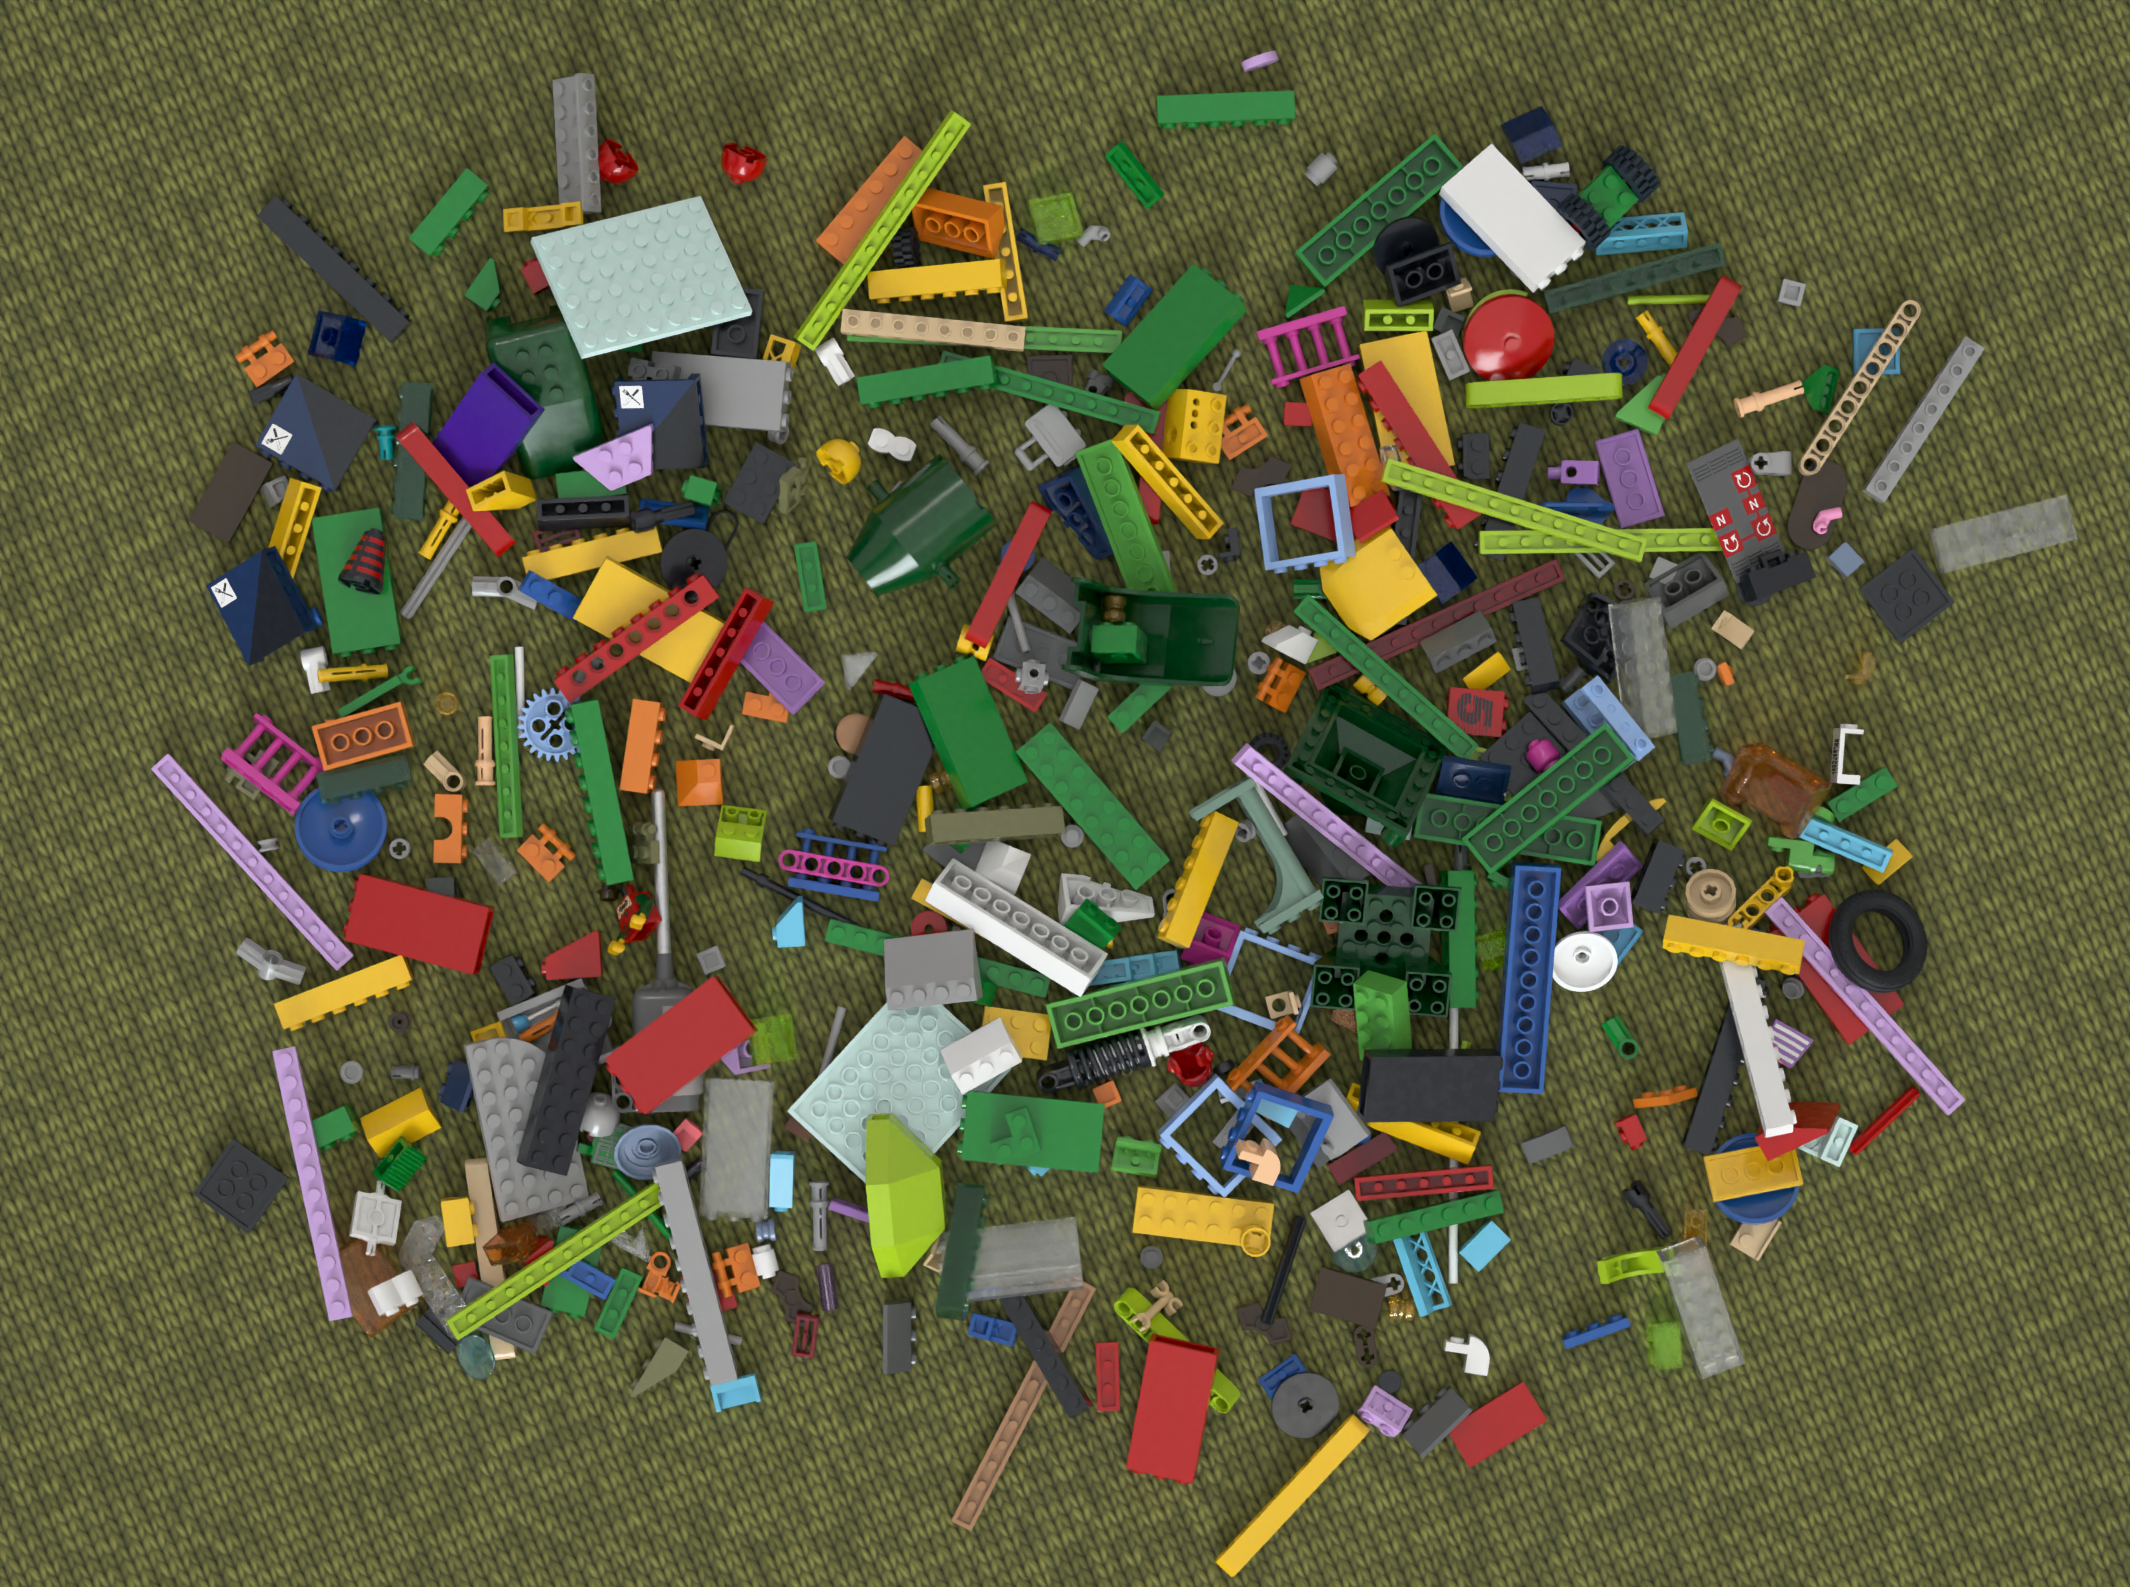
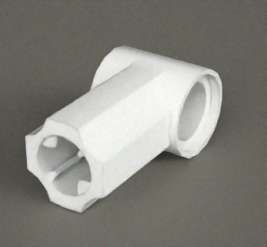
(833, 358)
(312, 660)

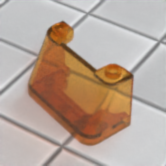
(1775, 787)
(361, 1275)

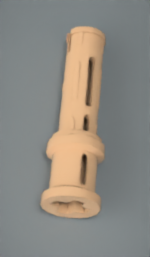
(1758, 401)
(485, 763)

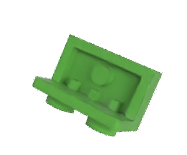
(1136, 1156)

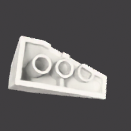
(1117, 904)

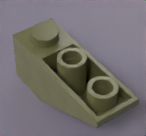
(664, 1363)

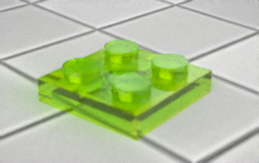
(1055, 218)
(773, 1040)

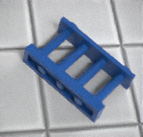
(824, 884)

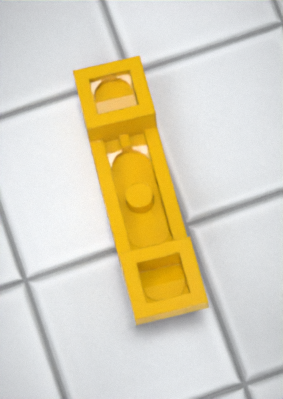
(543, 217)
(1604, 844)

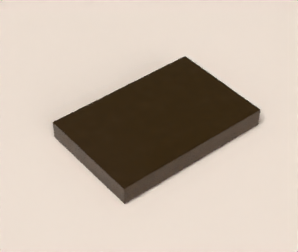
(1348, 1297)

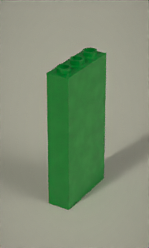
(1175, 336)
(354, 617)
(967, 731)
(1065, 1129)

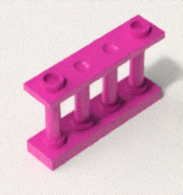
(1291, 330)
(253, 772)

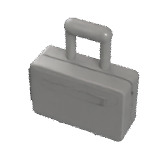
(1055, 437)

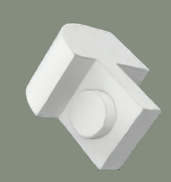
(1475, 1351)

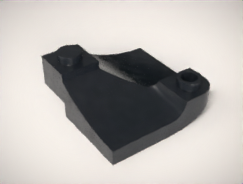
(1591, 637)

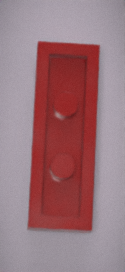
(1004, 680)
(1107, 1376)

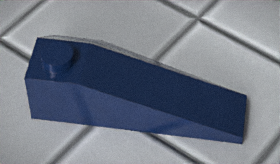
(1073, 501)

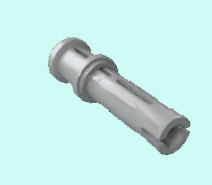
(966, 453)
(819, 1200)

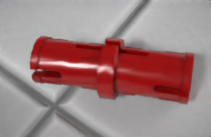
(893, 689)

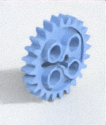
(538, 710)

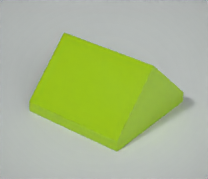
(1721, 824)

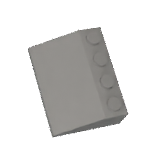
(931, 969)

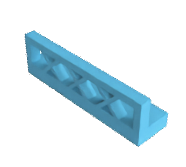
(1644, 238)
(1847, 844)
(1415, 1273)

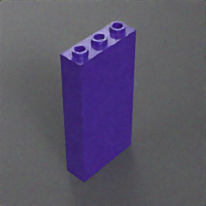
(487, 426)

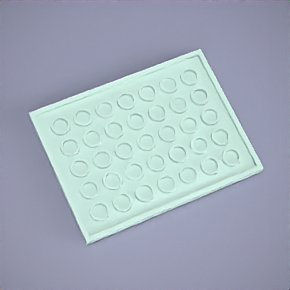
(641, 277)
(888, 1069)

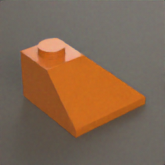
(699, 782)

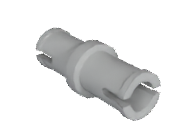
(579, 1209)

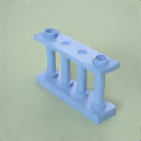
(1597, 705)

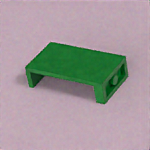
(1093, 924)
(561, 1292)

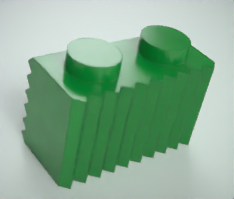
(399, 1164)

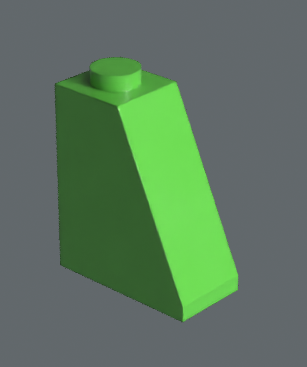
(1636, 410)

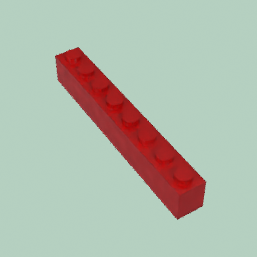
(1410, 435)

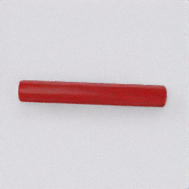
(1884, 1120)

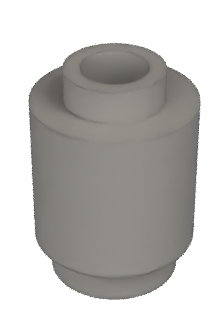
(1321, 168)

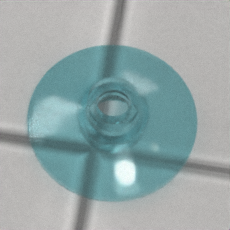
(1359, 1261)
(476, 1357)

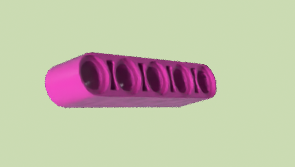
(822, 869)

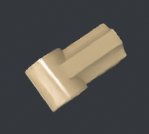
(444, 770)

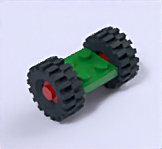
(1609, 196)

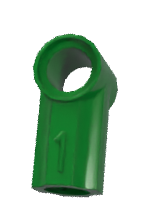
(1302, 587)
(1619, 1035)

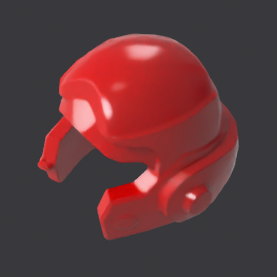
(1192, 1064)

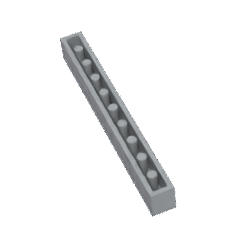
(696, 1271)

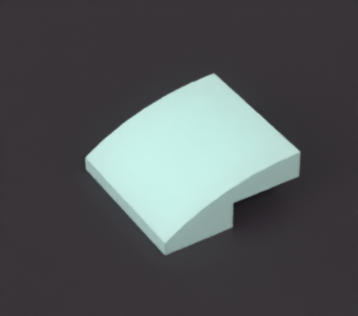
(1834, 1144)

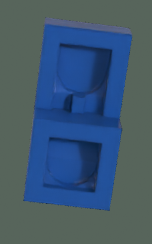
(992, 1329)

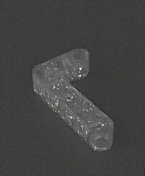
(417, 1256)

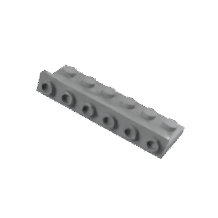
(577, 141)

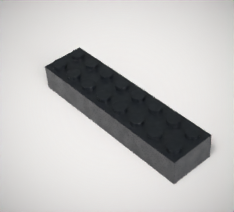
(566, 1080)

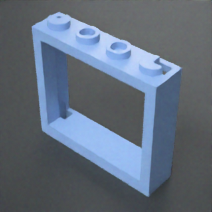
(1341, 520)
(1273, 944)
(1187, 1109)

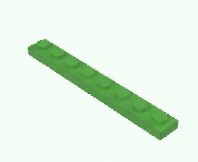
(506, 746)

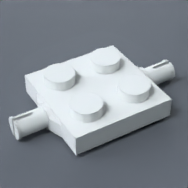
(375, 1218)

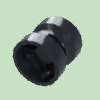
(1564, 414)

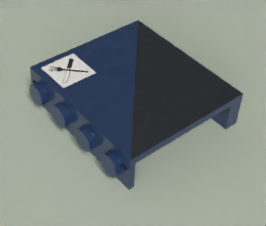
(675, 412)
(315, 433)
(261, 605)

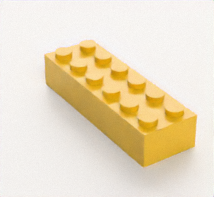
(1197, 1215)

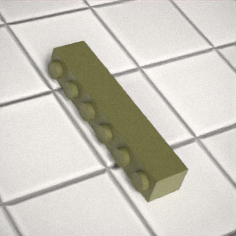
(994, 825)

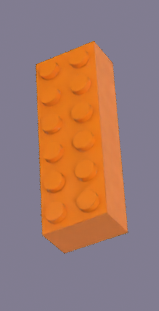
(860, 212)
(1344, 431)

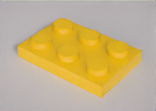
(1027, 1029)

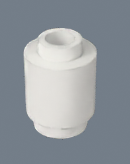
(765, 1261)

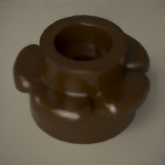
(608, 893)
(394, 1025)

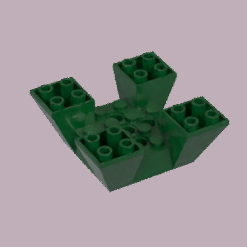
(1413, 911)

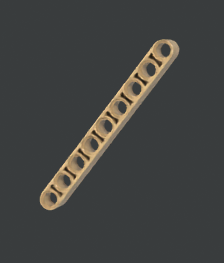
(1868, 382)
(482, 1194)

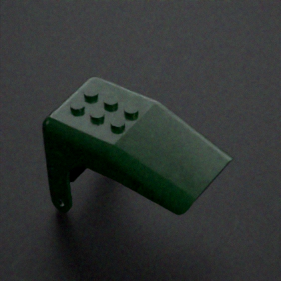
(549, 368)
(1187, 634)

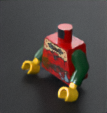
(636, 917)

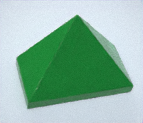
(1300, 297)
(1820, 388)

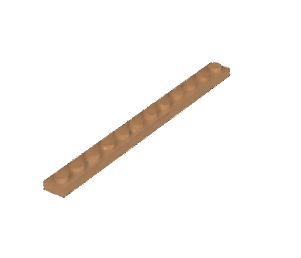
(1019, 1413)

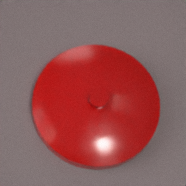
(1508, 338)

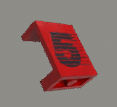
(1477, 711)

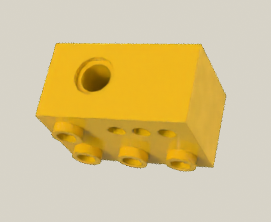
(1194, 426)

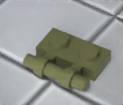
(793, 485)
(244, 785)
(644, 847)

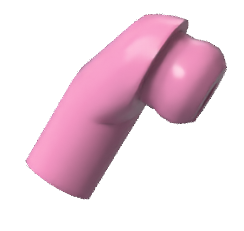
(1823, 518)

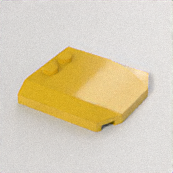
(1376, 585)

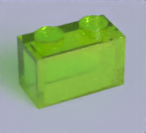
(1665, 1344)

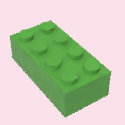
(1382, 1012)

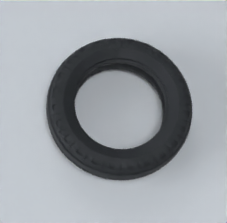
(1847, 957)

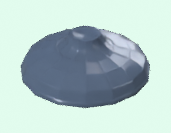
(644, 1147)

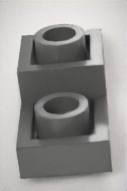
(1547, 1144)

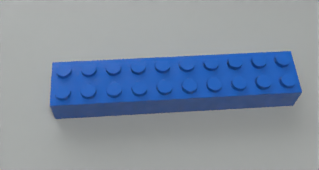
(1528, 975)

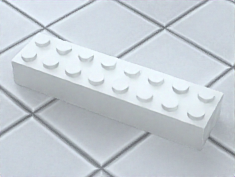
(1016, 927)

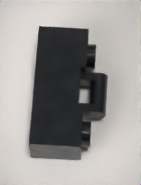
(1787, 573)

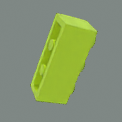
(1386, 316)

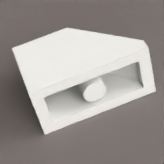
(1292, 642)

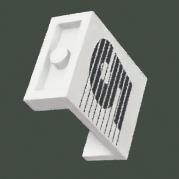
(1838, 752)

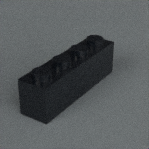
(583, 513)
(1535, 645)

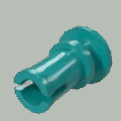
(385, 441)

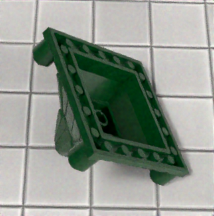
(1366, 761)

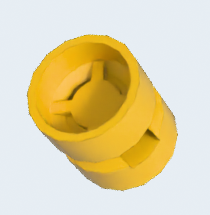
(967, 647)
(1374, 695)
(1255, 1240)

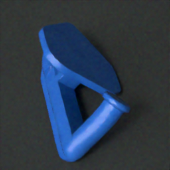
(1583, 504)

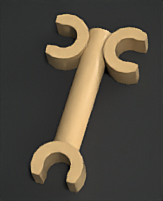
(1165, 1300)

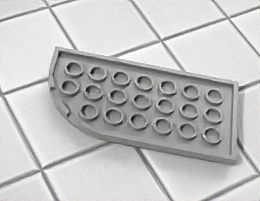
(504, 1085)

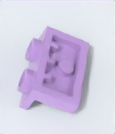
(1384, 1412)

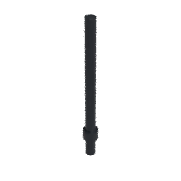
(762, 880)

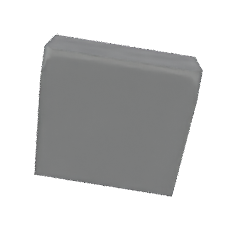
(275, 490)
(1172, 1100)

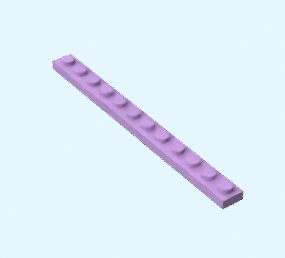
(1322, 818)
(252, 861)
(1866, 1009)
(312, 1183)

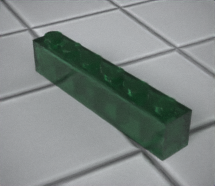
(411, 478)
(961, 1250)

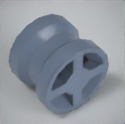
(766, 1230)

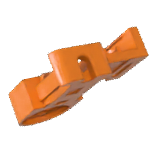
(656, 1283)

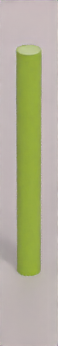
(1667, 299)

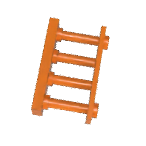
(1299, 1071)

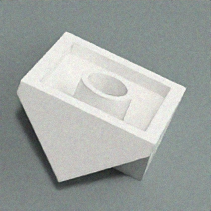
(1003, 865)

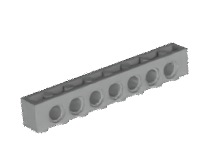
(1922, 419)

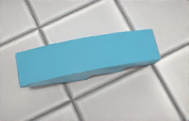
(1137, 967)

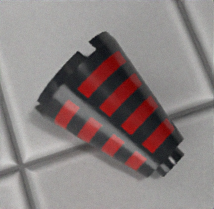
(366, 564)

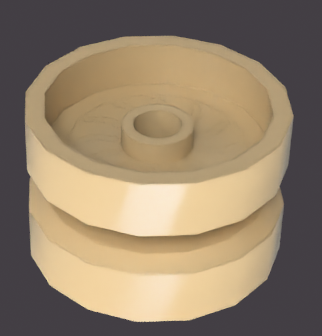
(1711, 896)

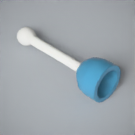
(522, 1021)

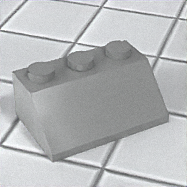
(1346, 1127)

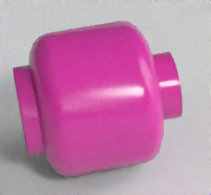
(1542, 754)

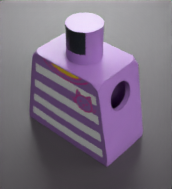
(1789, 1042)

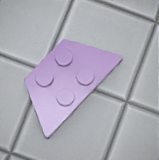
(620, 459)

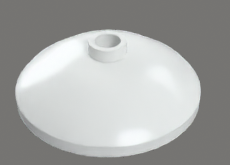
(1585, 970)

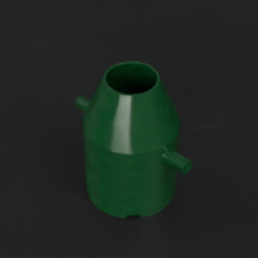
(918, 529)

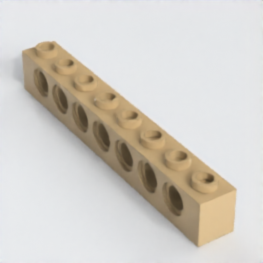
(933, 330)

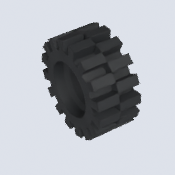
(906, 248)
(1277, 741)

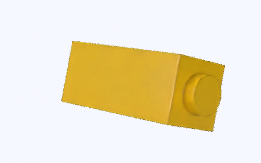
(501, 492)

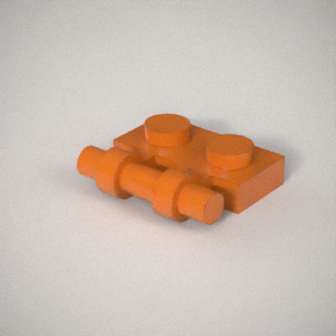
(268, 365)
(1242, 437)
(1284, 687)
(541, 857)
(741, 1266)

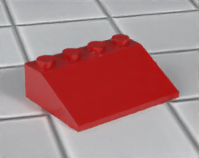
(1813, 1121)

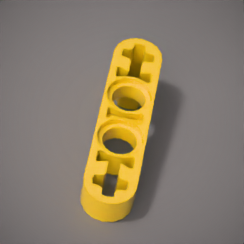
(1761, 905)

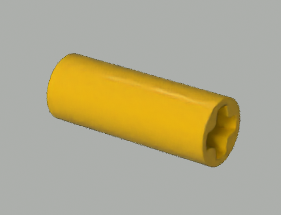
(925, 805)

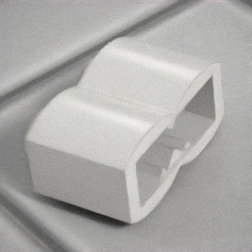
(886, 443)
(395, 1293)

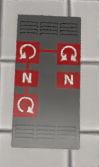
(1735, 507)

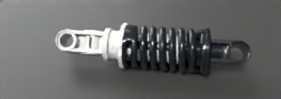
(1136, 1050)

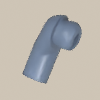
(1725, 757)

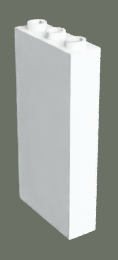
(1513, 218)

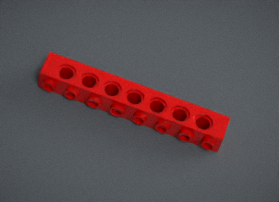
(573, 689)

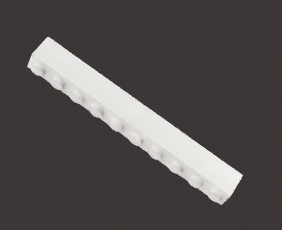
(1758, 1048)

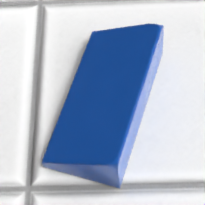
(1128, 300)
(1274, 1377)

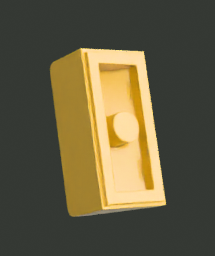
(1487, 672)
(1898, 858)

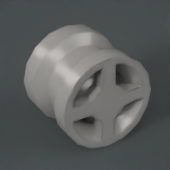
(1257, 665)

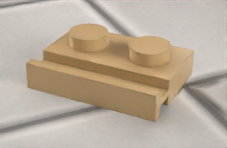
(1754, 1238)

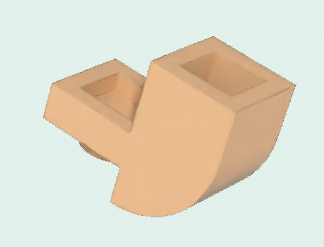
(1263, 1159)

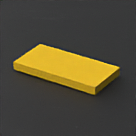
(1749, 1173)

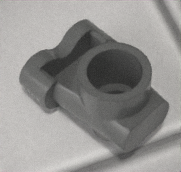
(1098, 383)

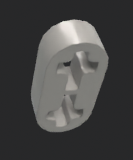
(1386, 1279)

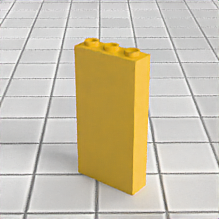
(1413, 370)
(622, 593)

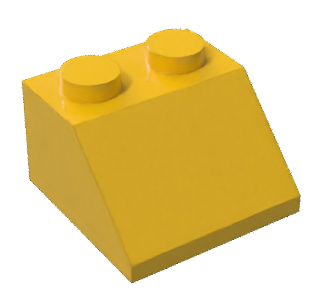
(458, 1221)

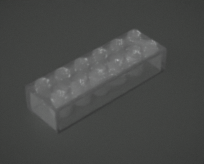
(2003, 534)
(1643, 664)
(1700, 1307)

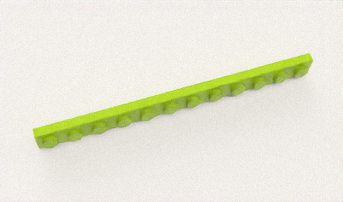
(882, 230)
(1513, 510)
(1538, 542)
(554, 1262)

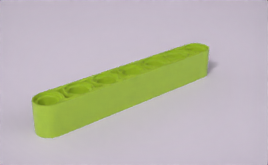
(1544, 390)
(1132, 1303)

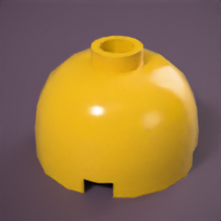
(841, 458)

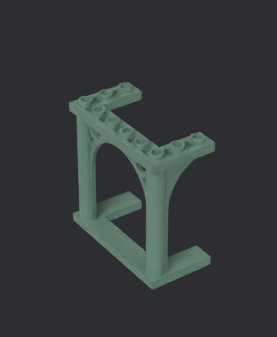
(1293, 887)

